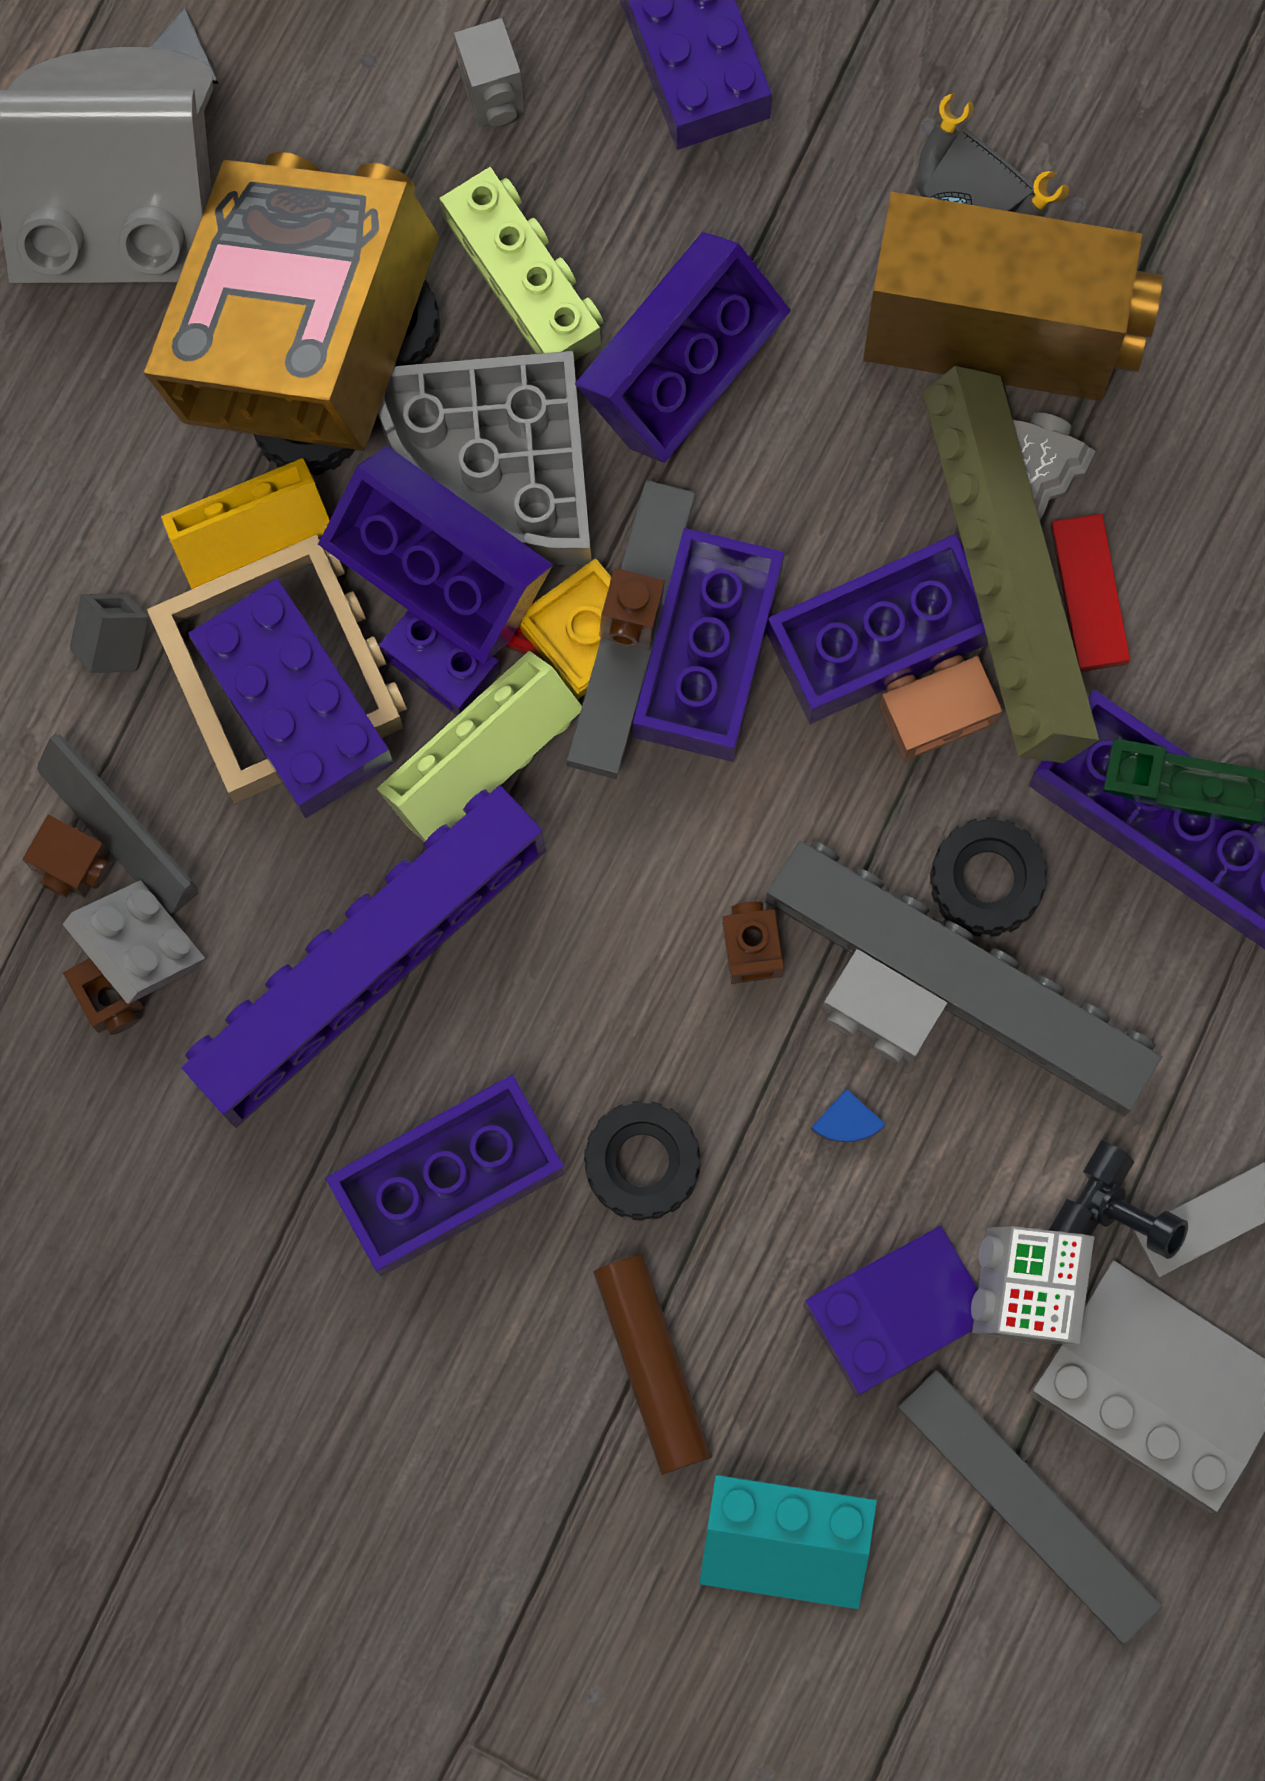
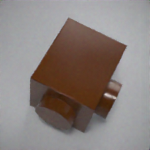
(631, 609)
(67, 858)

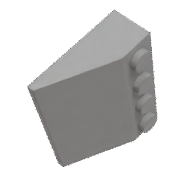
(1159, 1388)

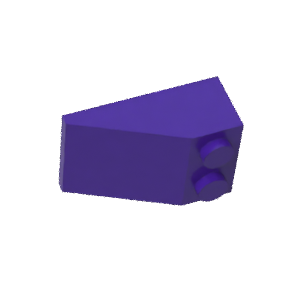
(895, 1311)

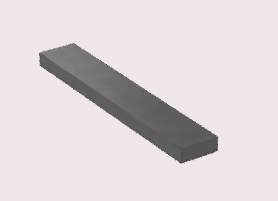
(619, 669)
(1030, 1507)

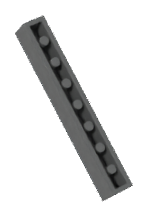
(975, 984)

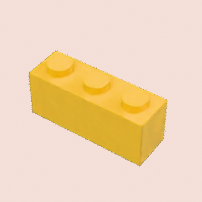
(246, 523)

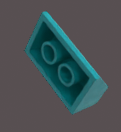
(787, 1542)

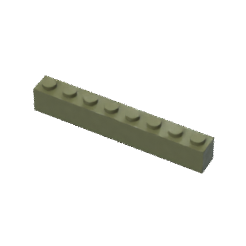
(1010, 566)

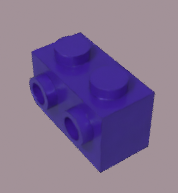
(437, 663)

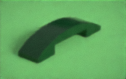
(1186, 783)

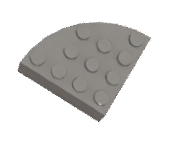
(501, 441)

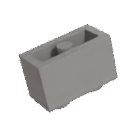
(489, 73)
(883, 1008)

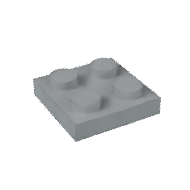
(133, 941)

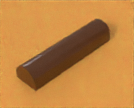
(652, 1364)

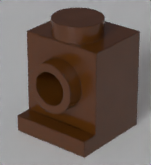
(752, 962)
(88, 986)

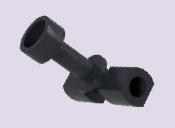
(1104, 1202)

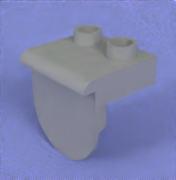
(104, 166)

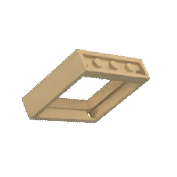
(348, 611)

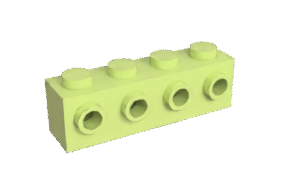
(519, 267)
(481, 746)

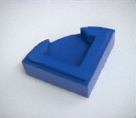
(848, 1121)

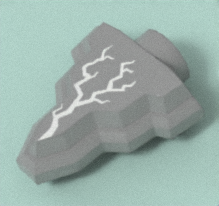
(1051, 456)

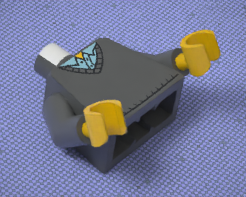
(971, 173)

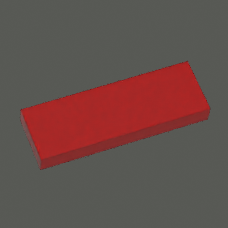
(1090, 592)

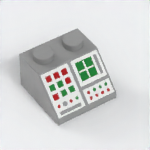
(1032, 1285)

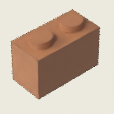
(939, 706)

